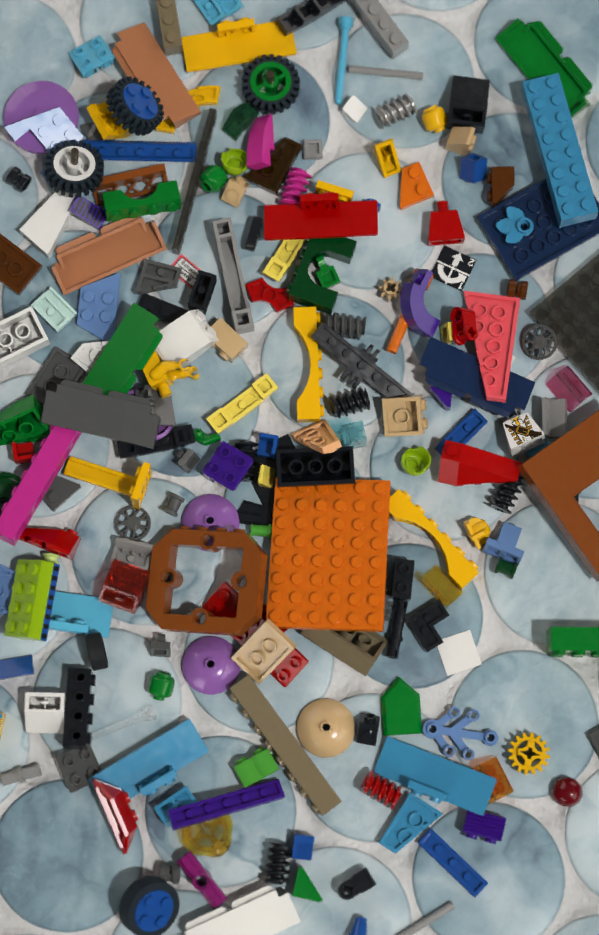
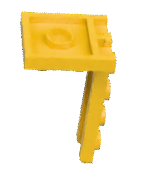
(110, 479)

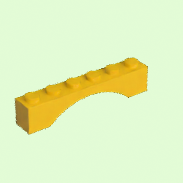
(308, 403)
(458, 567)

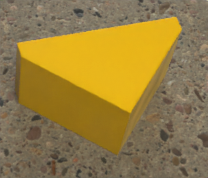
(387, 158)

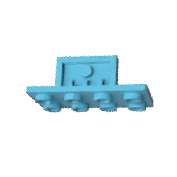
(80, 614)

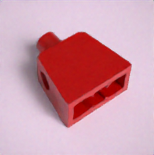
(445, 226)

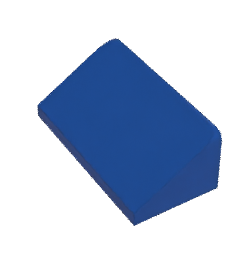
(16, 667)

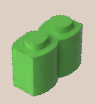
(256, 767)

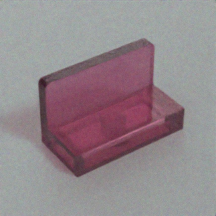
(569, 386)

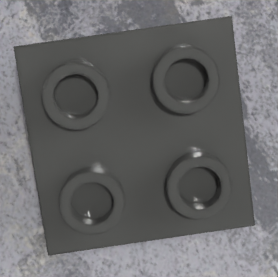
(160, 406)
(78, 767)

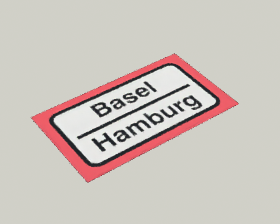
(189, 270)

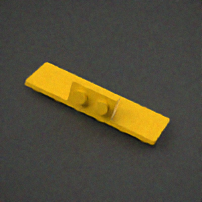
(235, 45)

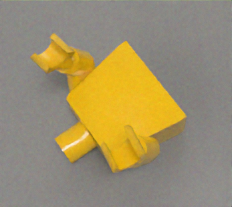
(163, 373)

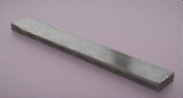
(194, 181)

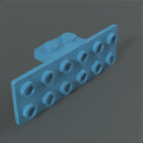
(155, 761)
(435, 776)

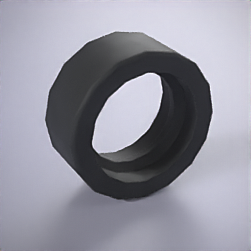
(96, 651)

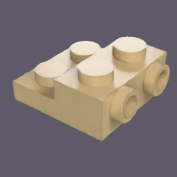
(404, 415)

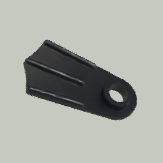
(255, 514)

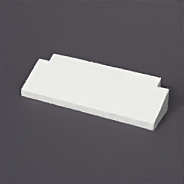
(253, 914)

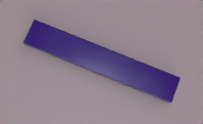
(225, 804)

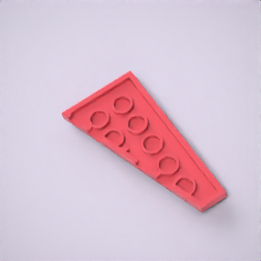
(495, 341)

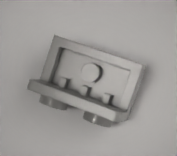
(132, 552)

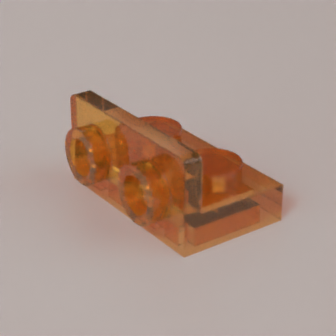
(494, 769)

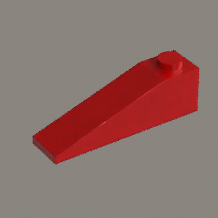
(469, 465)

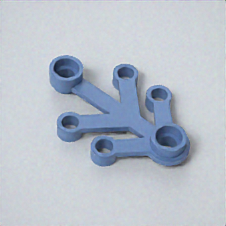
(457, 733)

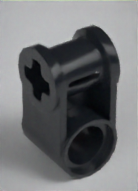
(359, 883)

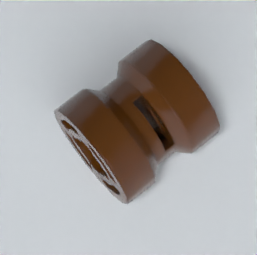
(521, 289)

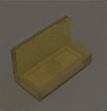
(441, 586)

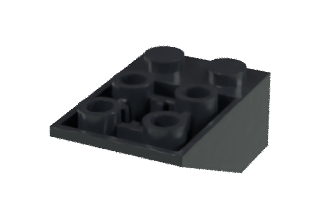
(468, 103)

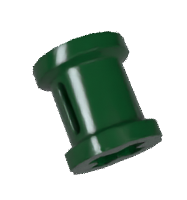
(506, 568)

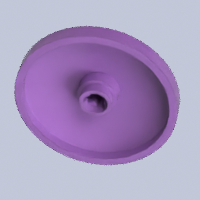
(36, 99)

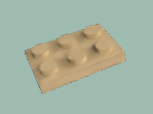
(263, 651)

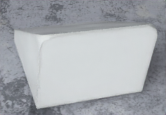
(354, 109)

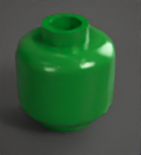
(213, 178)
(161, 685)

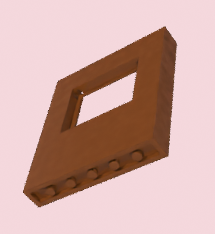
(562, 473)

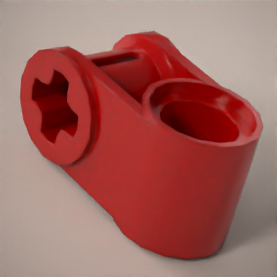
(463, 323)

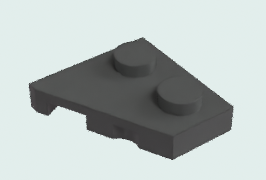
(60, 492)

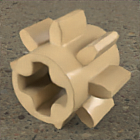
(389, 294)

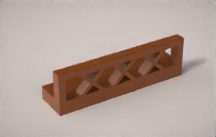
(132, 177)

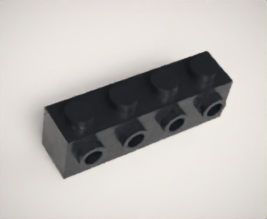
(77, 708)

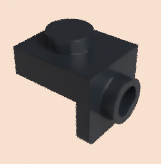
(368, 729)

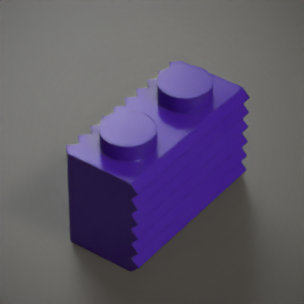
(486, 826)

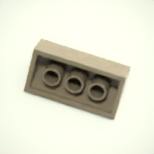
(354, 648)

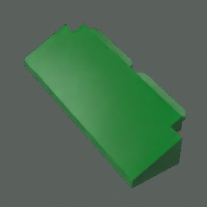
(540, 55)
(125, 352)

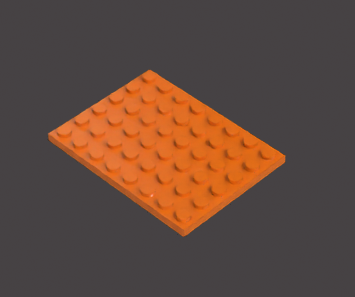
(329, 556)

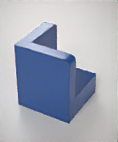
(473, 168)
(268, 445)
(302, 847)

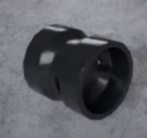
(18, 179)

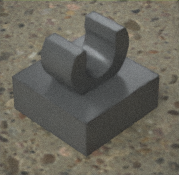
(187, 460)
(160, 647)

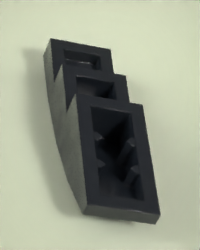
(305, 14)

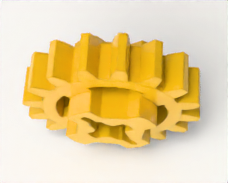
(529, 745)

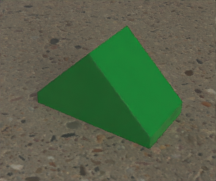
(304, 887)

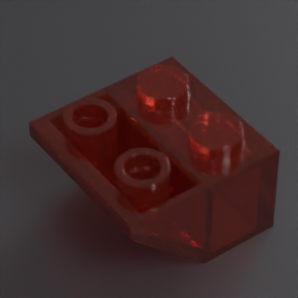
(124, 586)

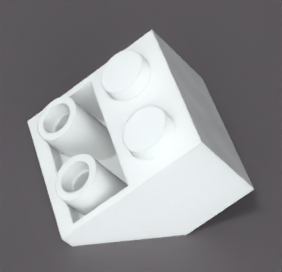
(44, 712)

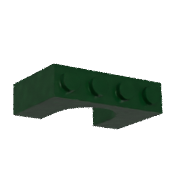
(303, 289)

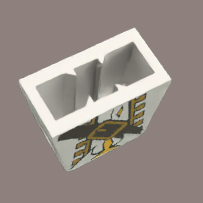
(522, 433)

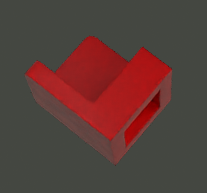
(23, 452)

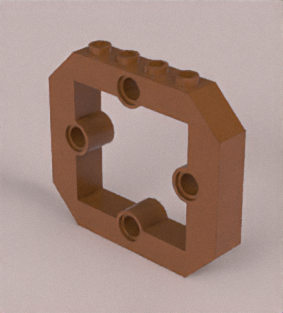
(164, 564)

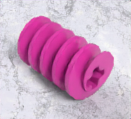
(295, 186)

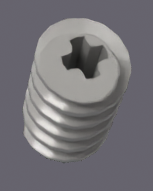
(395, 110)

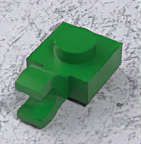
(327, 275)

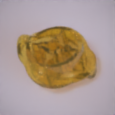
(220, 846)

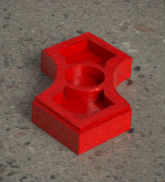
(261, 292)

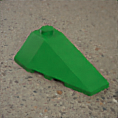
(23, 422)

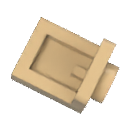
(235, 190)

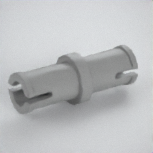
(21, 774)

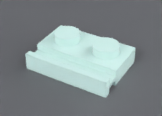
(54, 309)

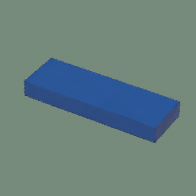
(464, 430)

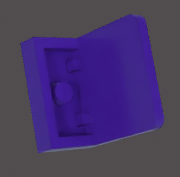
(227, 466)

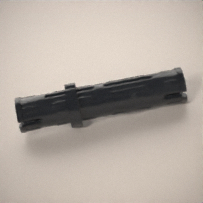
(395, 637)

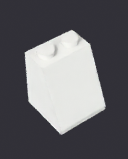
(186, 338)

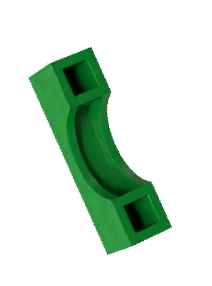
(164, 199)

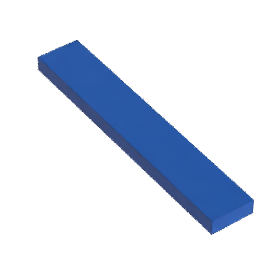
(145, 150)

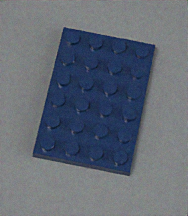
(546, 240)

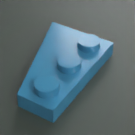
(408, 823)

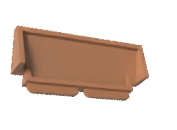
(144, 59)
(98, 256)

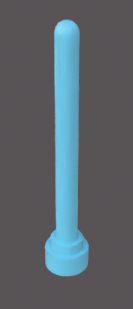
(345, 24)

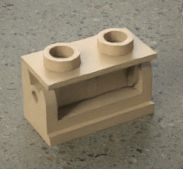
(230, 342)

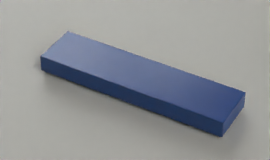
(452, 862)

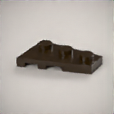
(282, 159)

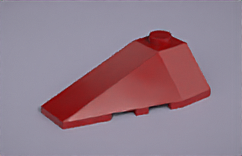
(53, 540)

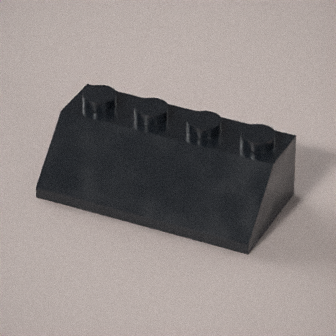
(314, 468)

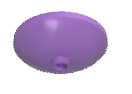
(213, 507)
(206, 679)

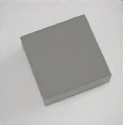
(313, 149)

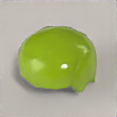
(234, 161)
(416, 461)

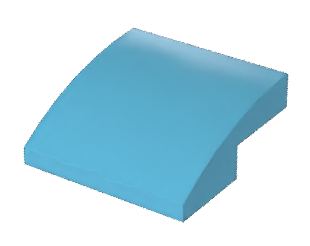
(218, 10)

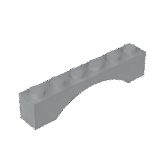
(233, 276)

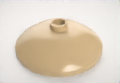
(322, 742)

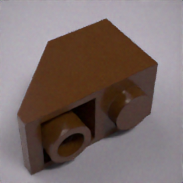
(501, 183)

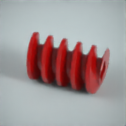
(381, 789)

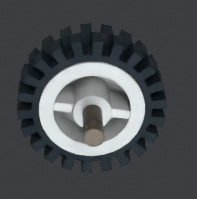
(74, 168)

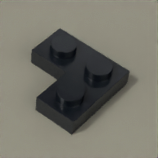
(423, 624)

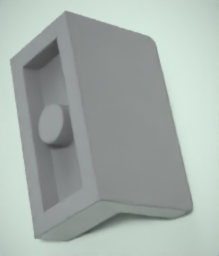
(554, 417)

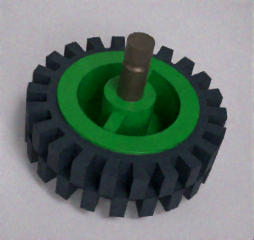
(270, 84)

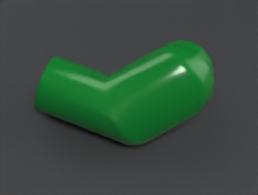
(204, 438)

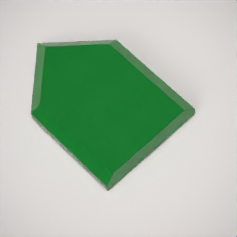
(401, 710)

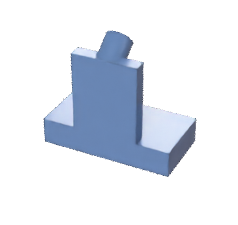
(505, 544)

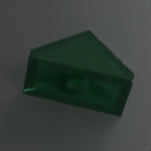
(239, 120)

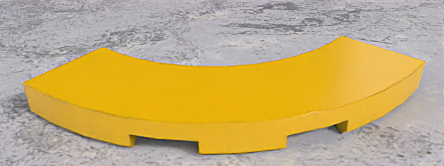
(202, 96)

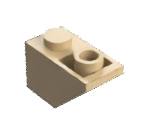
(461, 140)

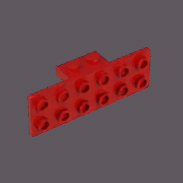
(320, 218)
(224, 604)

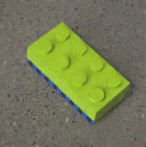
(32, 600)

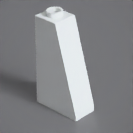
(48, 223)

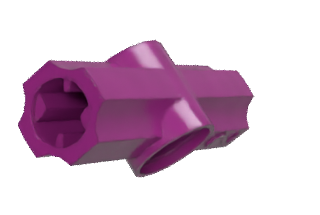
(209, 890)

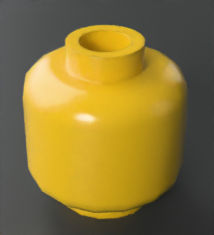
(434, 118)

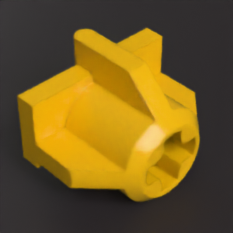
(477, 531)

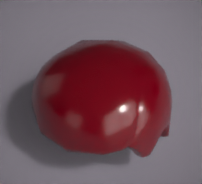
(567, 792)

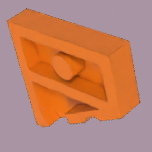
(414, 186)

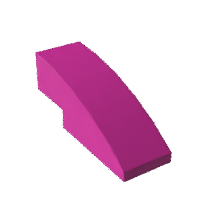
(260, 143)

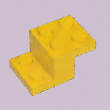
(105, 122)

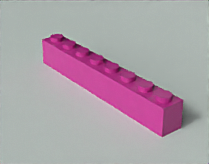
(36, 482)

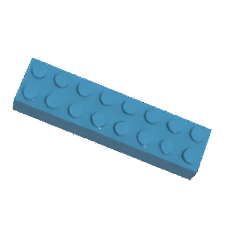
(559, 150)

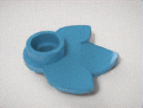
(512, 224)

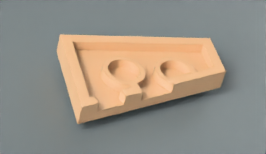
(318, 437)

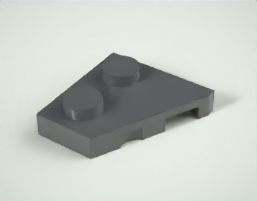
(157, 277)

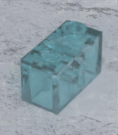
(352, 435)

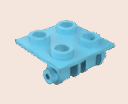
(91, 56)

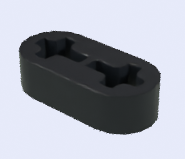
(254, 233)

